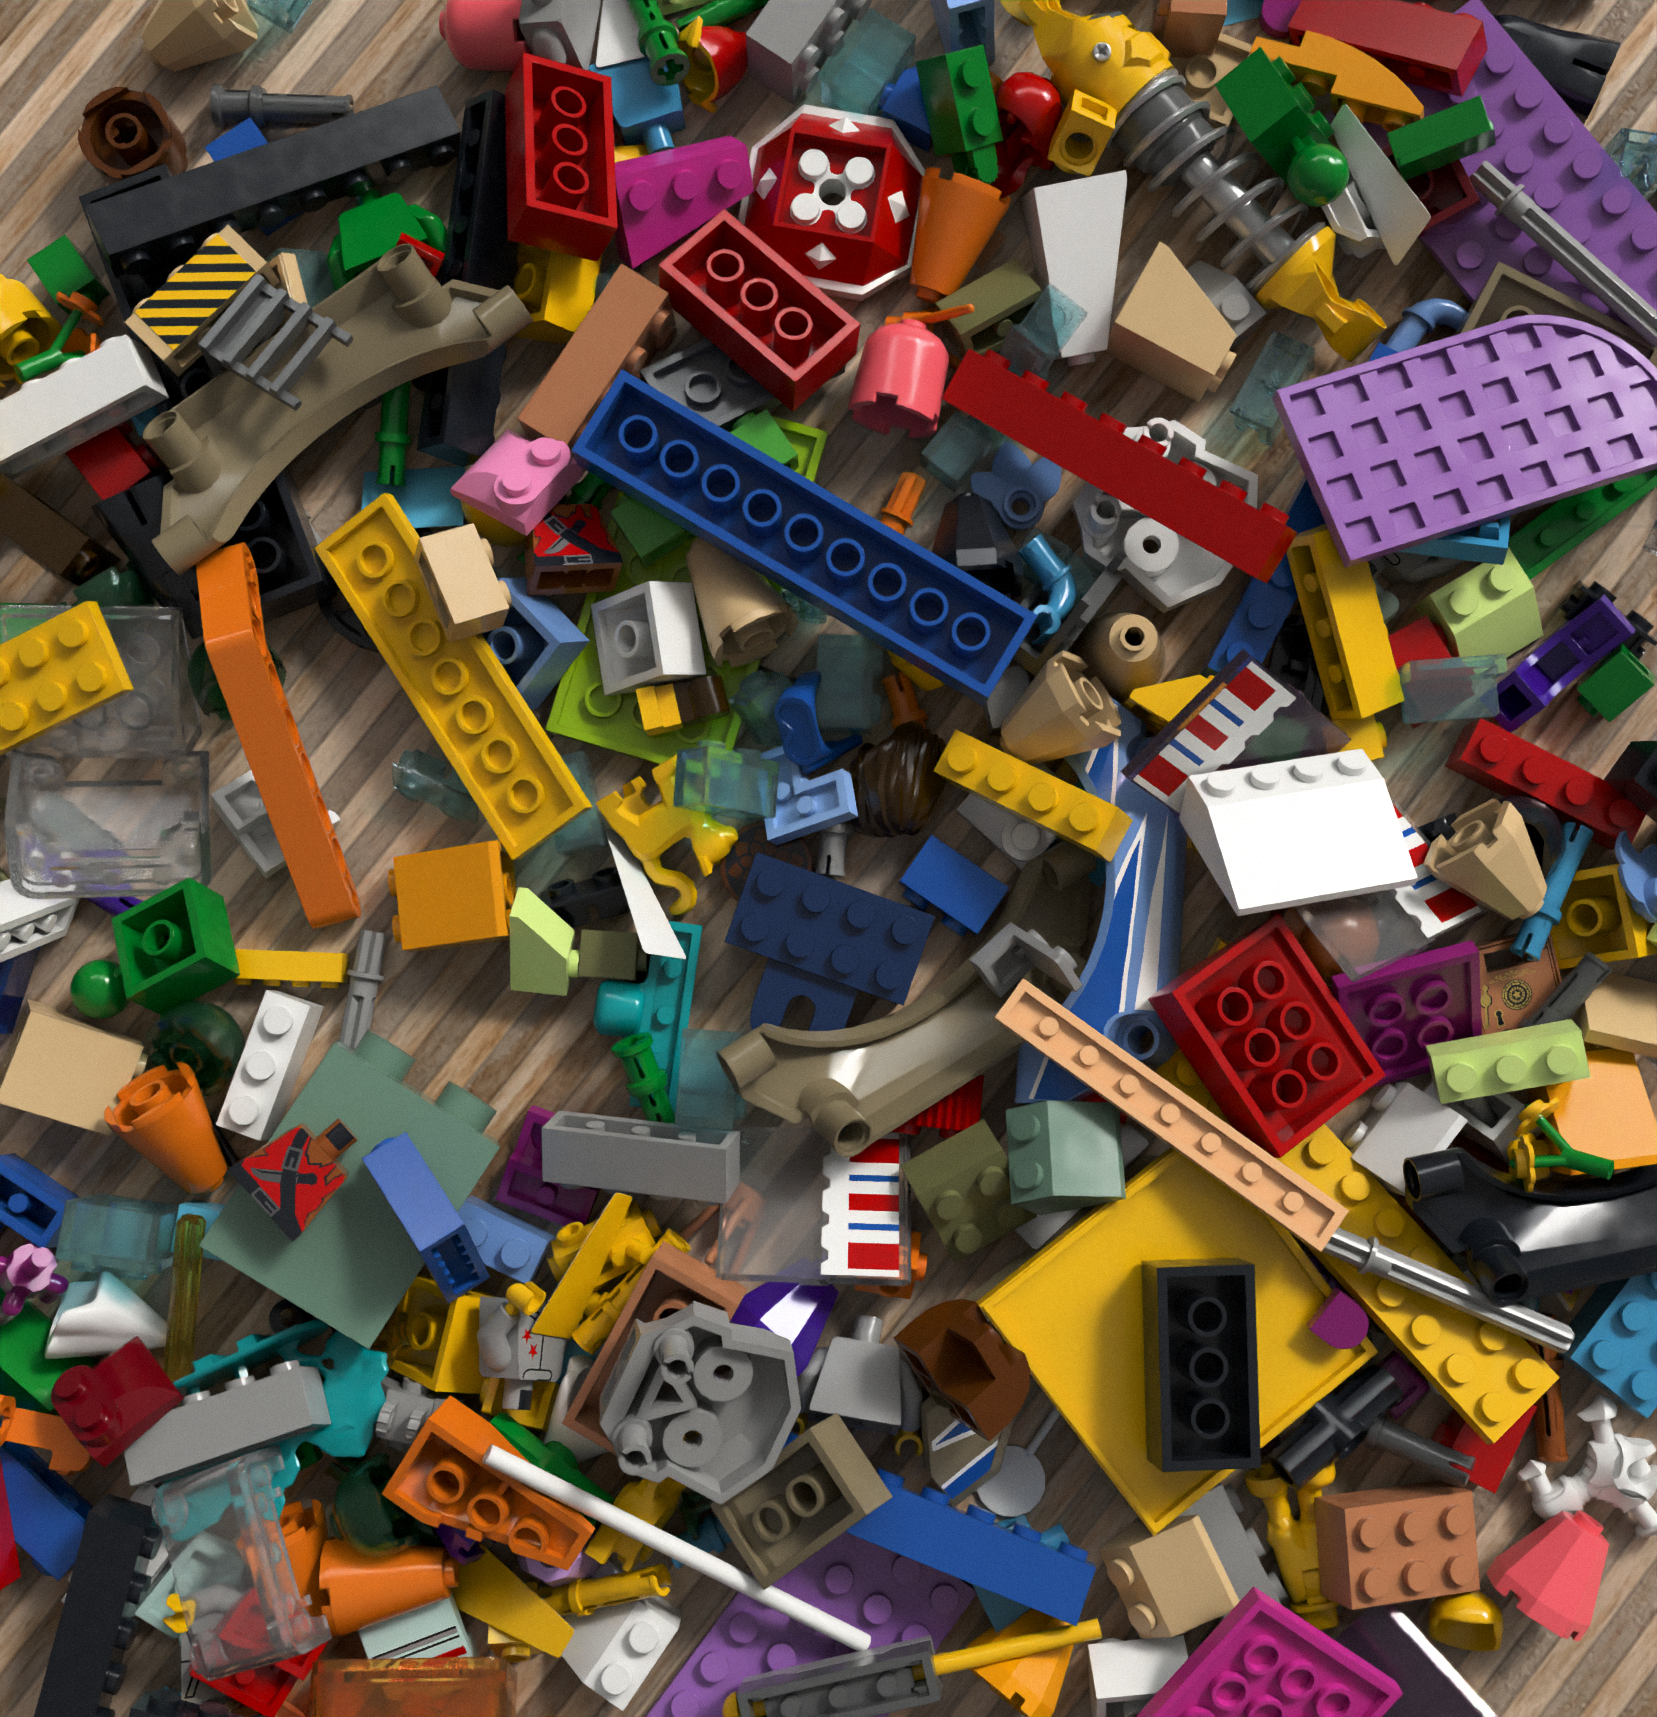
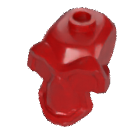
(1028, 117)

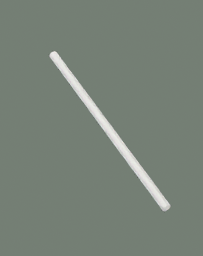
(674, 1547)

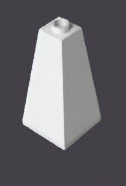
(1076, 248)

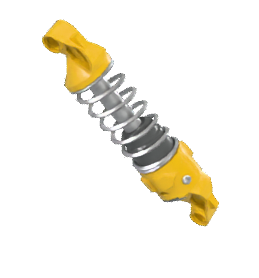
(1173, 142)

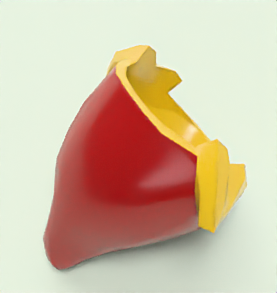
(716, 62)

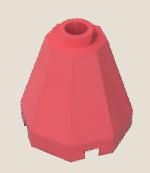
(1555, 1572)

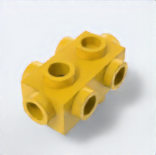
(632, 1245)

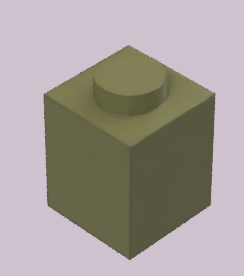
(611, 955)

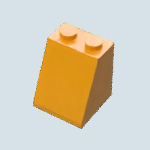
(453, 896)
(1604, 1112)

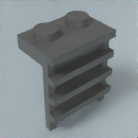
(251, 322)
(1036, 655)

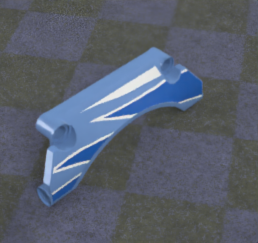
(1138, 928)

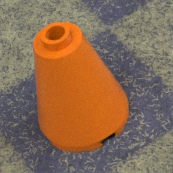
(952, 231)
(170, 1127)
(304, 1537)
(378, 1589)

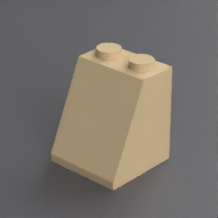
(1172, 329)
(67, 1067)

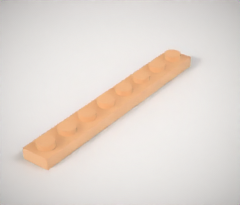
(1171, 1115)

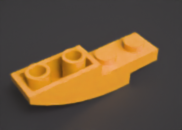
(1350, 78)

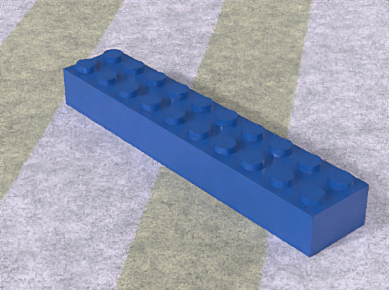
(803, 537)

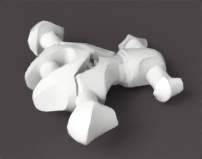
(1611, 1472)

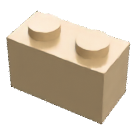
(462, 582)

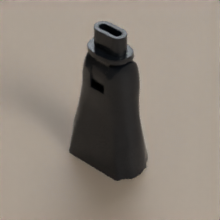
(1567, 59)
(133, 522)

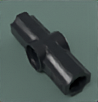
(1335, 1427)

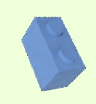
(505, 1239)

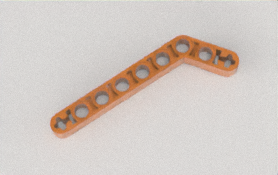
(270, 736)

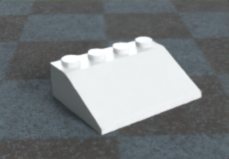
(1297, 831)

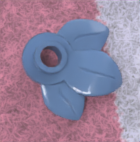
(1017, 480)
(1638, 876)

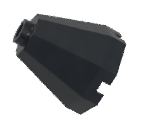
(978, 544)

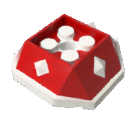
(846, 246)

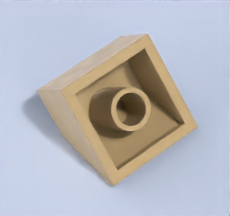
(1168, 1578)

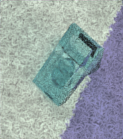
(1042, 333)

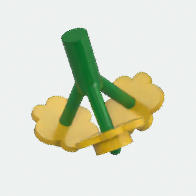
(1532, 1158)

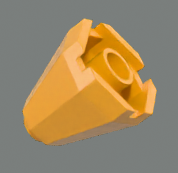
(1030, 1681)

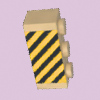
(196, 297)

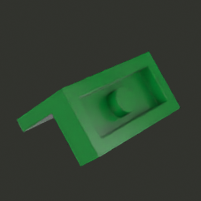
(1442, 138)

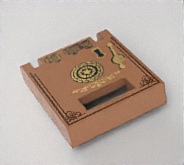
(1517, 989)

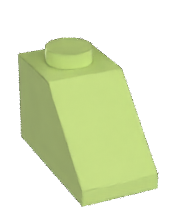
(540, 947)

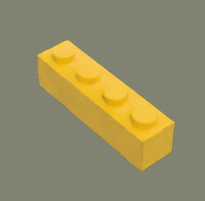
(292, 966)

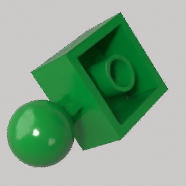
(1284, 129)
(167, 954)

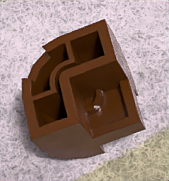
(967, 1365)

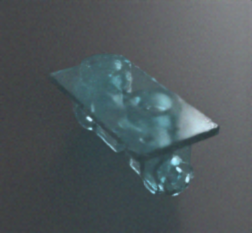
(420, 779)

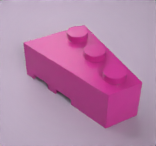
(675, 193)

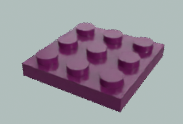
(1414, 1005)

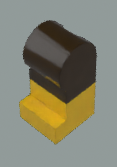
(682, 704)

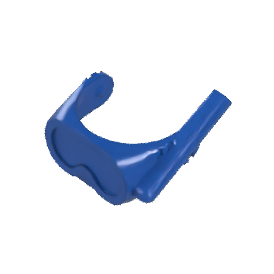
(799, 727)

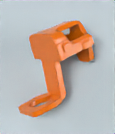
(43, 1432)

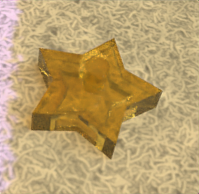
(393, 1337)

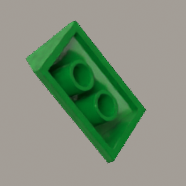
(23, 1363)

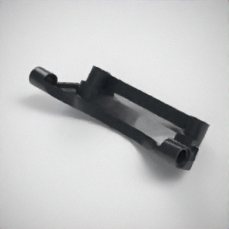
(1538, 1240)

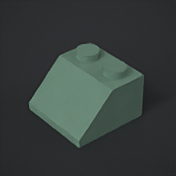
(1064, 1155)

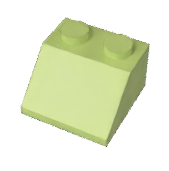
(1486, 610)

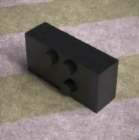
(1200, 1364)

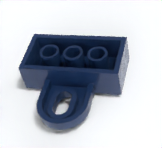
(823, 942)

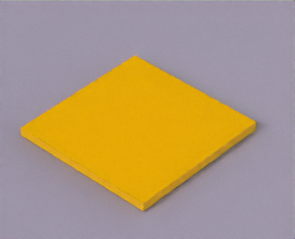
(1082, 1321)

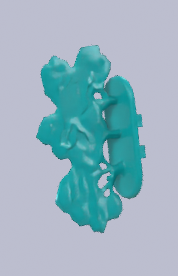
(350, 1390)

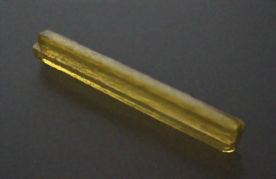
(184, 1296)

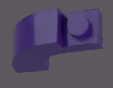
(1558, 661)

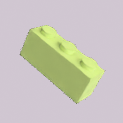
(1508, 1061)

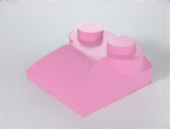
(519, 479)

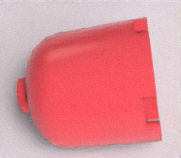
(484, 33)
(900, 380)

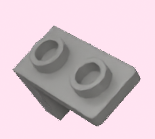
(1015, 953)

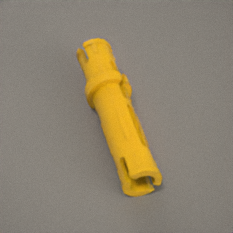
(599, 1324)
(587, 1594)

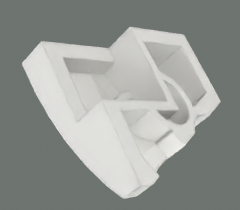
(247, 819)

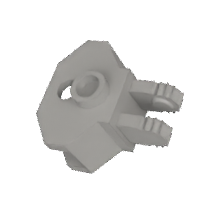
(407, 1410)

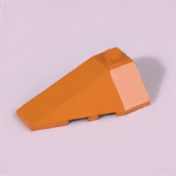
(450, 1485)

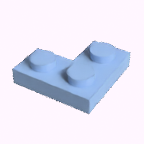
(807, 804)

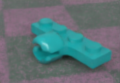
(655, 1005)

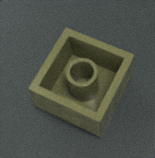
(966, 1190)

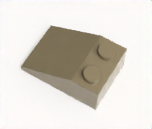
(804, 1502)

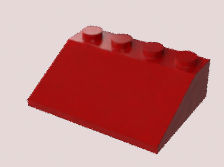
(1267, 1037)

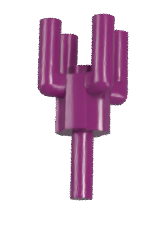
(28, 1274)

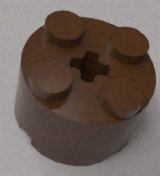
(129, 135)

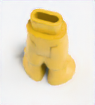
(1296, 1541)

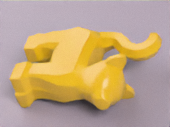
(656, 827)
(649, 1502)

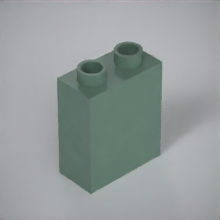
(355, 1253)

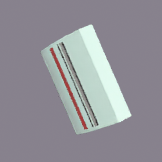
(423, 1633)

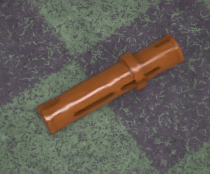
(1550, 1443)

